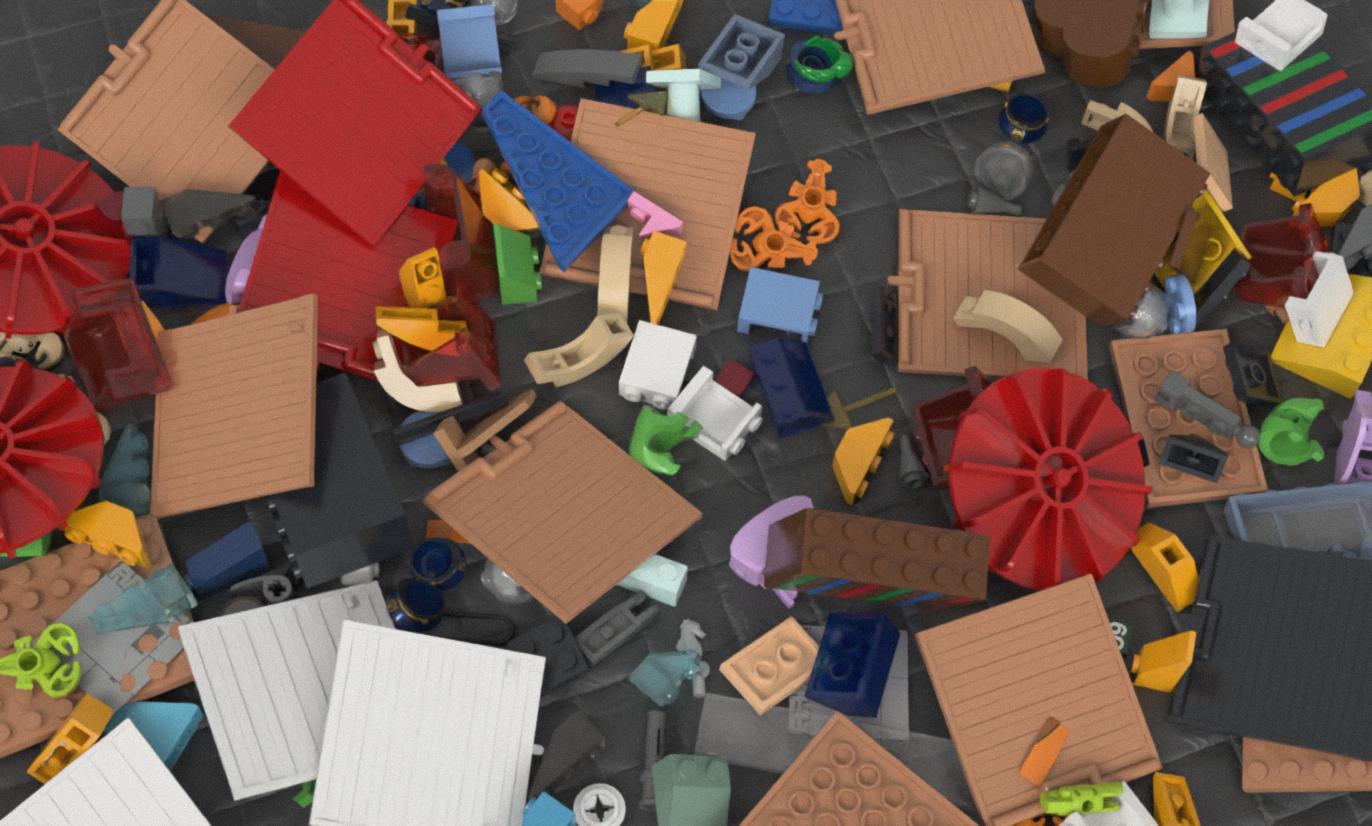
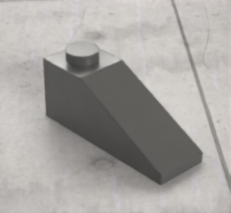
(143, 213)

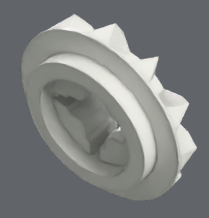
(608, 797)

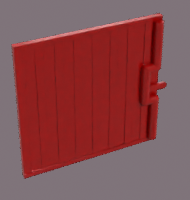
(356, 117)
(314, 252)

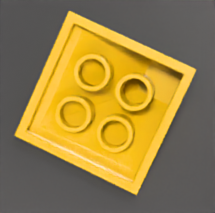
(1220, 243)

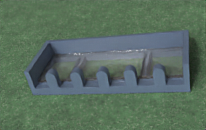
(1311, 519)

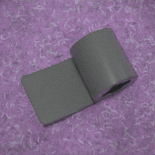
(268, 585)

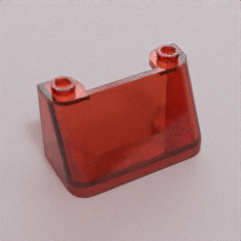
(473, 256)

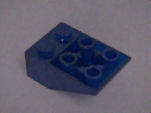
(177, 272)

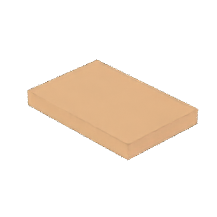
(1213, 158)
(772, 665)

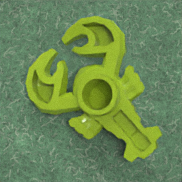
(41, 662)

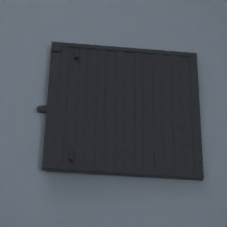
(1280, 648)

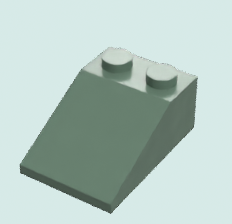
(691, 790)

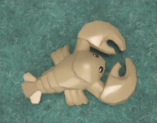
(50, 345)

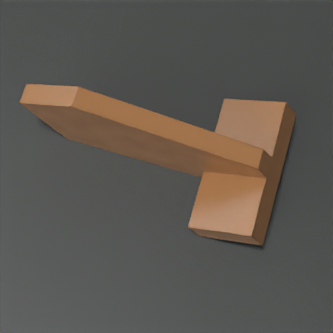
(462, 447)

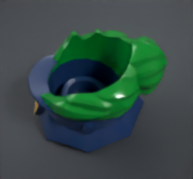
(817, 64)

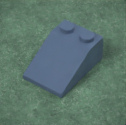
(744, 52)

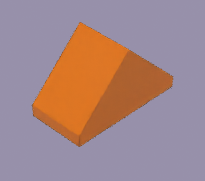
(1163, 86)

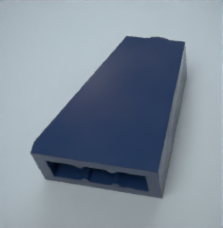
(227, 562)

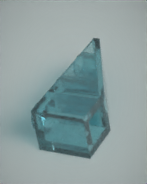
(127, 473)
(149, 603)

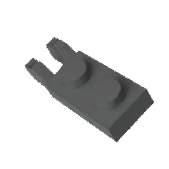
(614, 628)

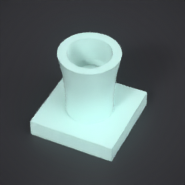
(1179, 19)
(683, 89)

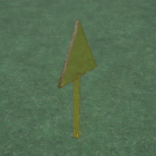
(653, 101)
(839, 412)

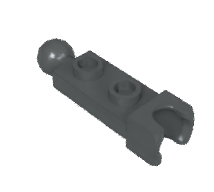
(1196, 406)

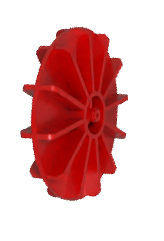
(52, 238)
(46, 453)
(1049, 477)

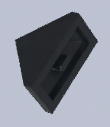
(1194, 456)

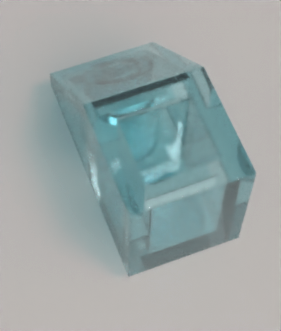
(664, 672)

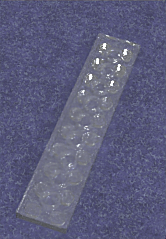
(765, 743)

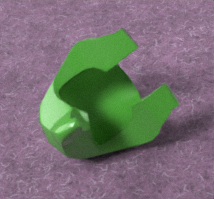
(1286, 432)
(657, 435)

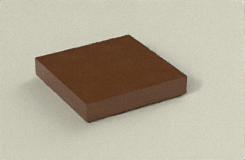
(1191, 245)

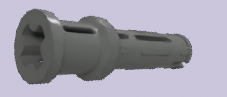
(654, 752)

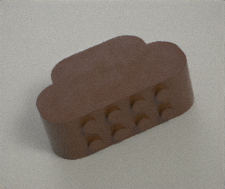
(1092, 37)

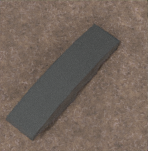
(587, 65)

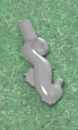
(688, 641)

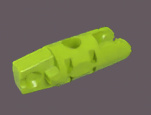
(1082, 798)

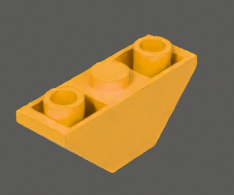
(1333, 198)
(504, 202)
(423, 280)
(860, 455)
(109, 530)
(1167, 564)

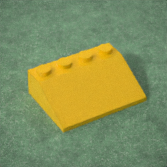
(1347, 353)

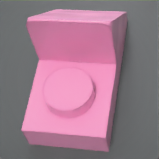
(657, 218)

